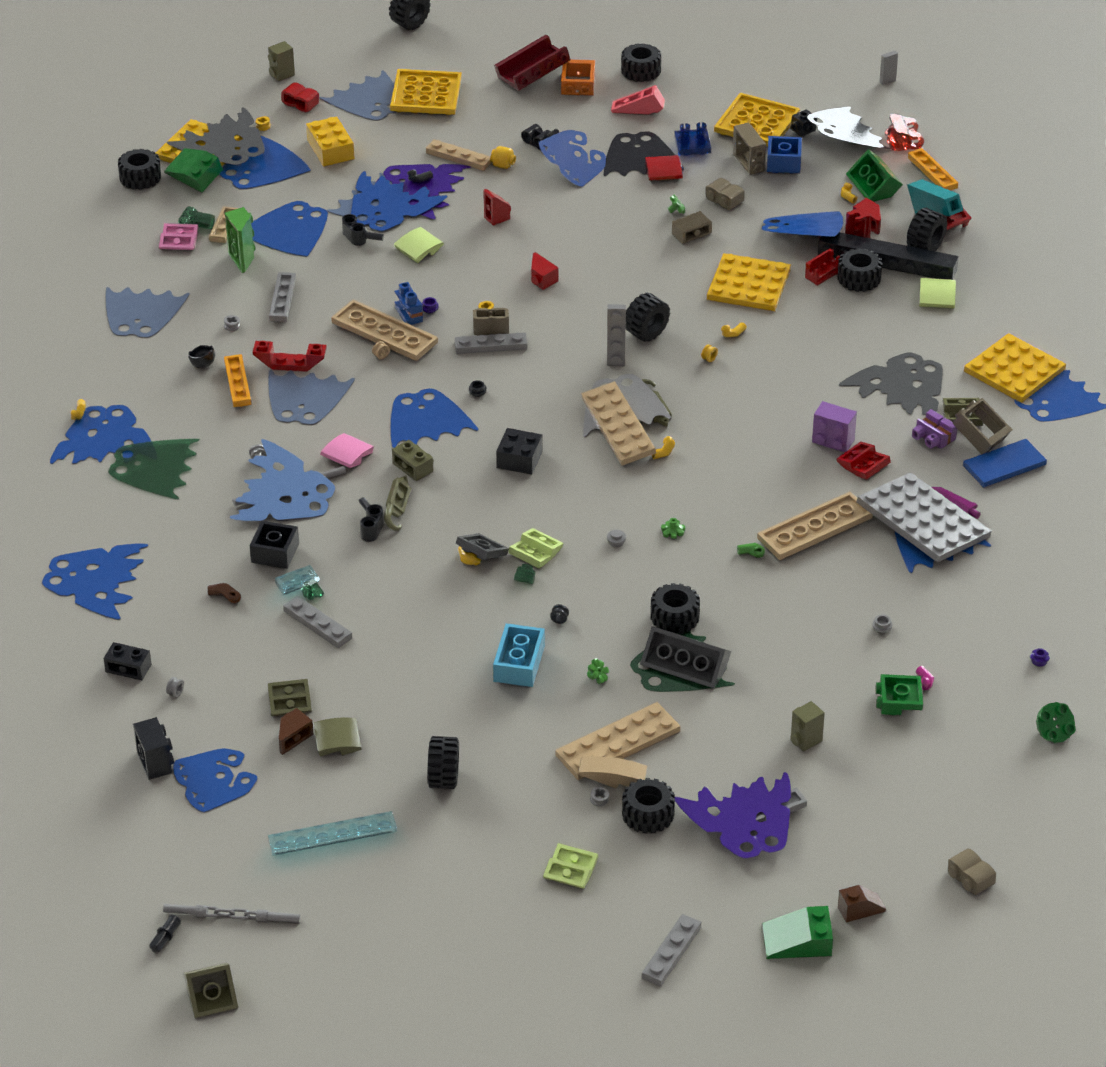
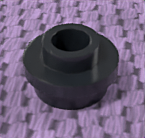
(477, 388)

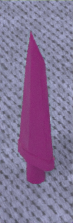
(966, 505)

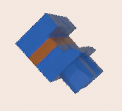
(409, 305)

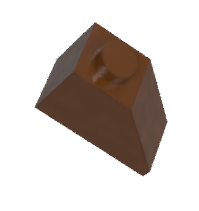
(294, 729)
(859, 903)

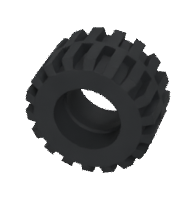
(409, 13)
(641, 62)
(139, 169)
(927, 230)
(859, 270)
(647, 317)
(675, 608)
(443, 762)
(648, 805)

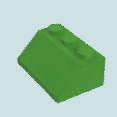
(240, 237)

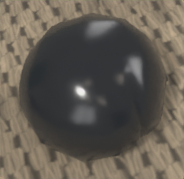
(202, 356)

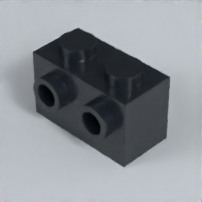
(127, 661)

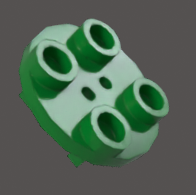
(1063, 719)

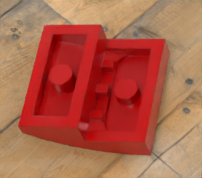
(663, 167)
(863, 460)

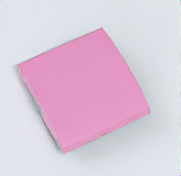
(179, 236)
(347, 450)

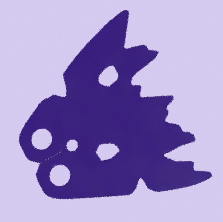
(439, 183)
(739, 814)

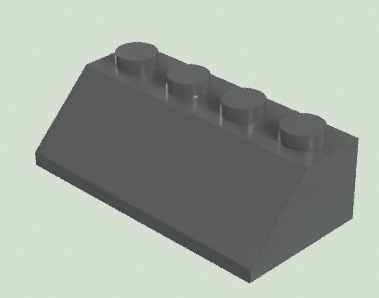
(685, 657)

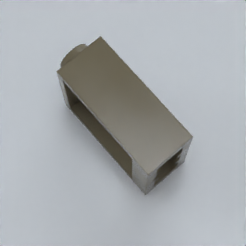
(750, 150)
(989, 418)

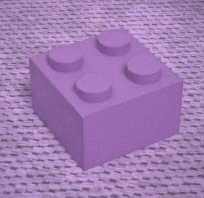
(834, 426)

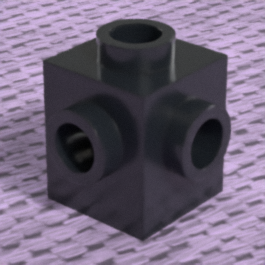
(801, 124)

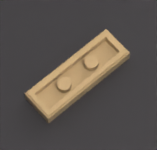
(218, 232)

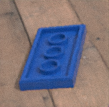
(1004, 462)

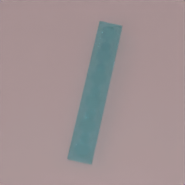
(332, 833)

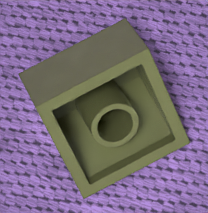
(211, 990)

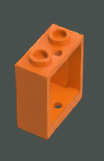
(578, 68)

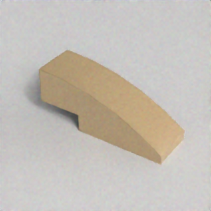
(611, 770)

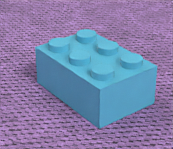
(519, 655)

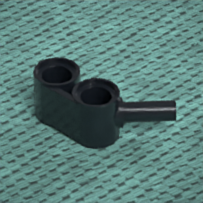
(535, 134)
(357, 232)
(373, 522)

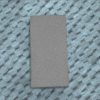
(888, 67)

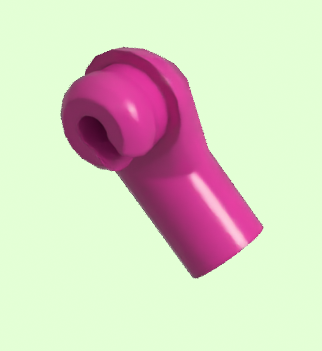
(926, 678)

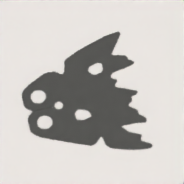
(221, 139)
(898, 382)

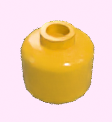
(503, 157)

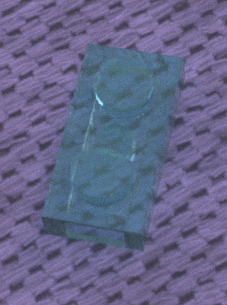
(294, 580)

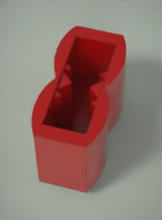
(300, 97)

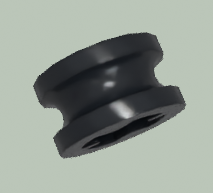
(564, 612)

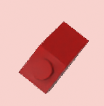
(495, 208)
(874, 209)
(543, 272)

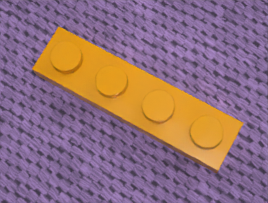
(932, 169)
(237, 380)

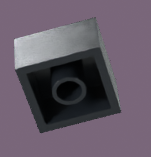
(519, 451)
(274, 544)
(153, 748)

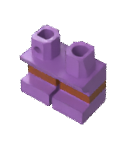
(935, 430)

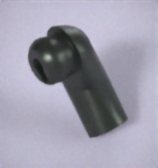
(413, 176)

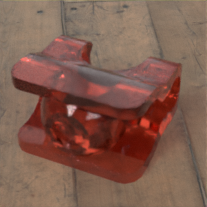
(900, 136)

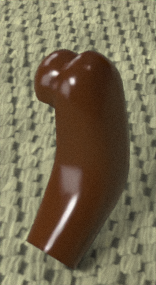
(226, 591)

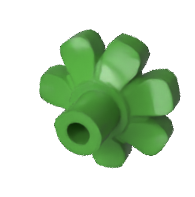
(676, 205)
(672, 528)
(598, 671)

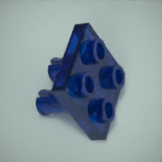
(692, 141)

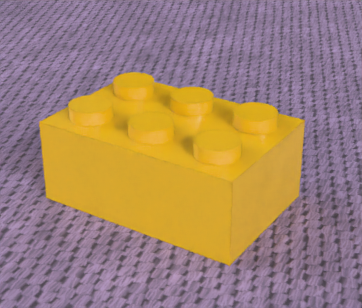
(330, 141)

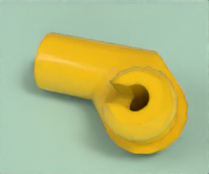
(846, 193)
(734, 332)
(78, 414)
(669, 444)
(468, 558)

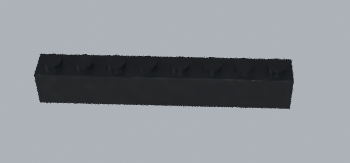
(895, 256)

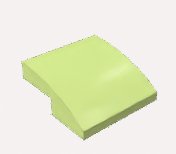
(418, 244)
(937, 293)
(535, 548)
(571, 866)

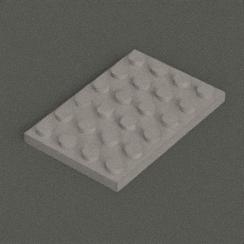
(924, 517)

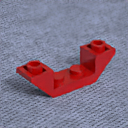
(281, 361)

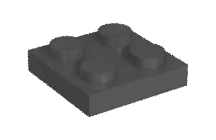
(482, 546)

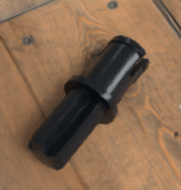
(165, 933)

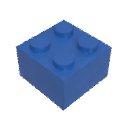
(784, 154)

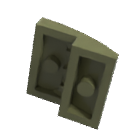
(952, 406)
(288, 695)
(337, 735)

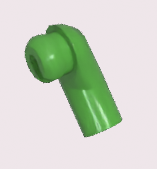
(752, 548)

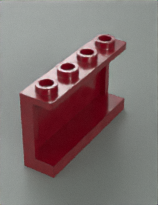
(531, 63)

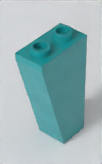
(931, 196)

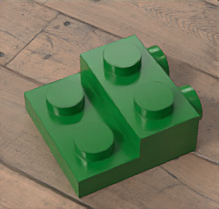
(898, 693)

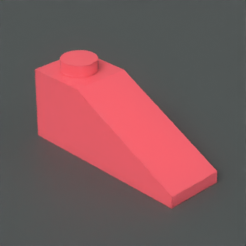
(642, 102)

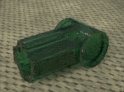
(192, 216)

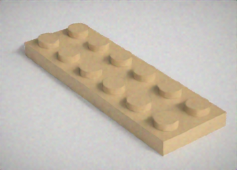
(381, 327)
(618, 423)
(813, 526)
(620, 737)

